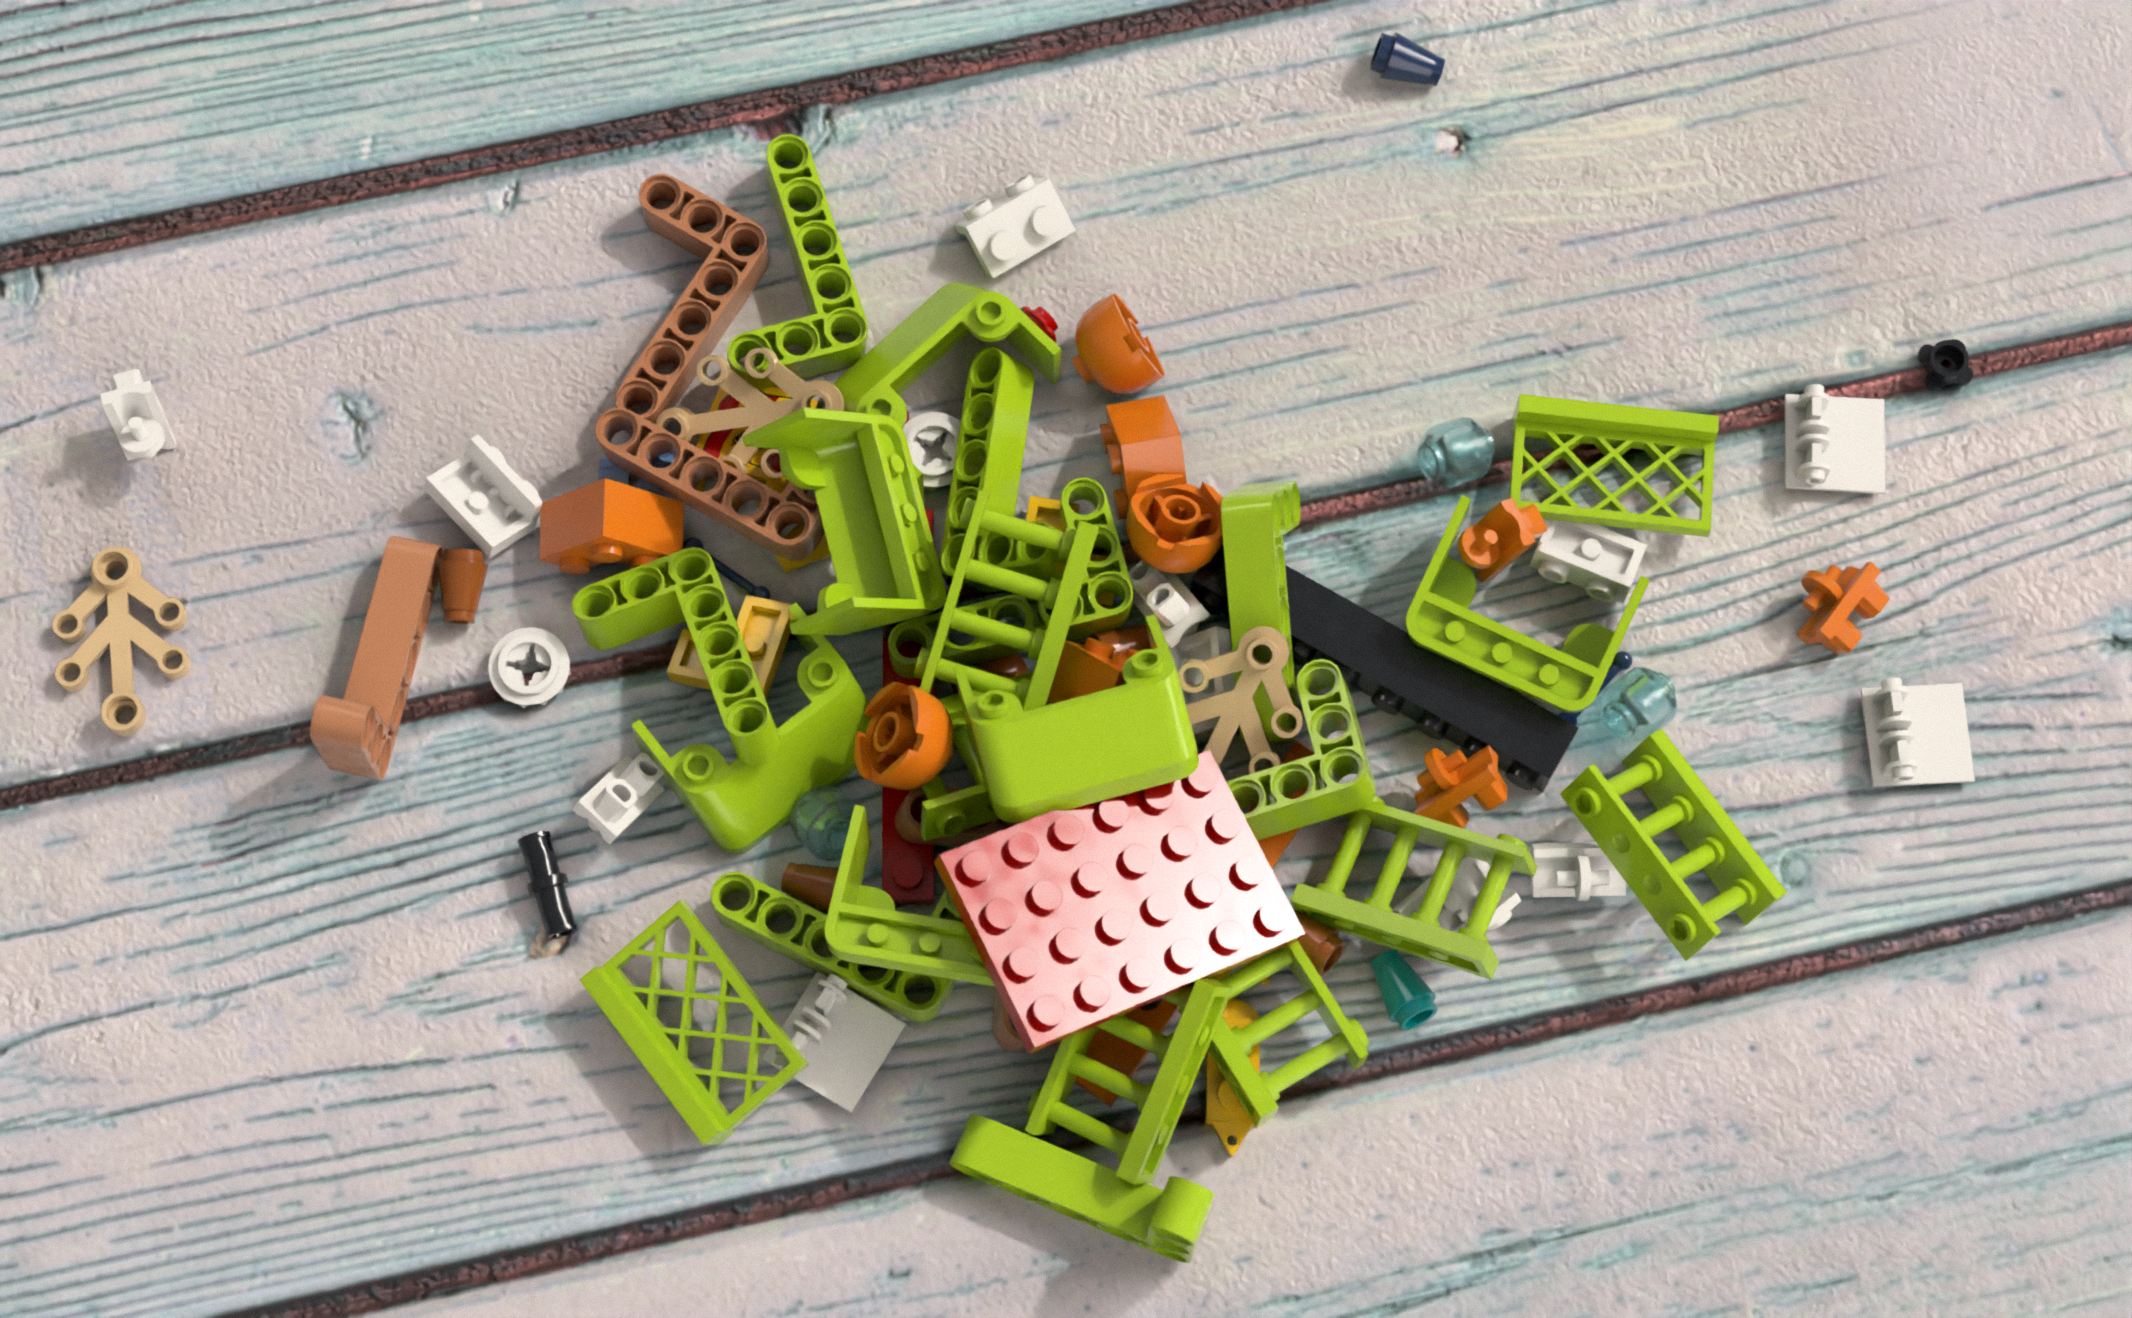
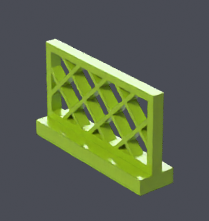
(1624, 428)
(657, 1049)

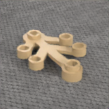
(757, 408)
(119, 633)
(1237, 705)

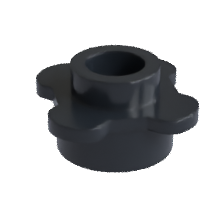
(1950, 351)

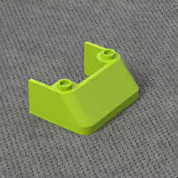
(929, 334)
(868, 515)
(1446, 626)
(1086, 744)
(748, 802)
(869, 930)

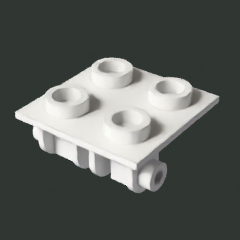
(1834, 442)
(1916, 734)
(839, 1038)

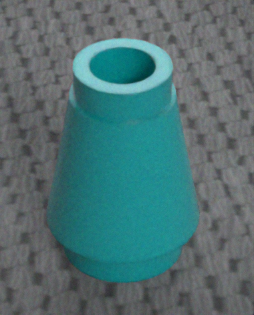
(1403, 991)

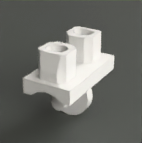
(137, 416)
(1168, 599)
(621, 796)
(1574, 871)

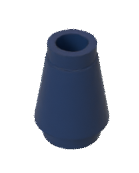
(1405, 61)

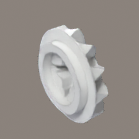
(929, 430)
(514, 651)

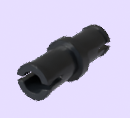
(548, 885)

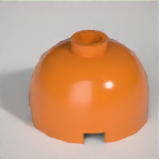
(1114, 349)
(1174, 523)
(905, 738)

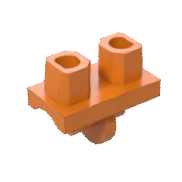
(1500, 538)
(1832, 600)
(1454, 780)

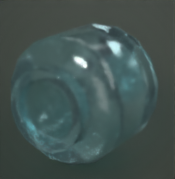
(1456, 452)
(1638, 704)
(822, 821)

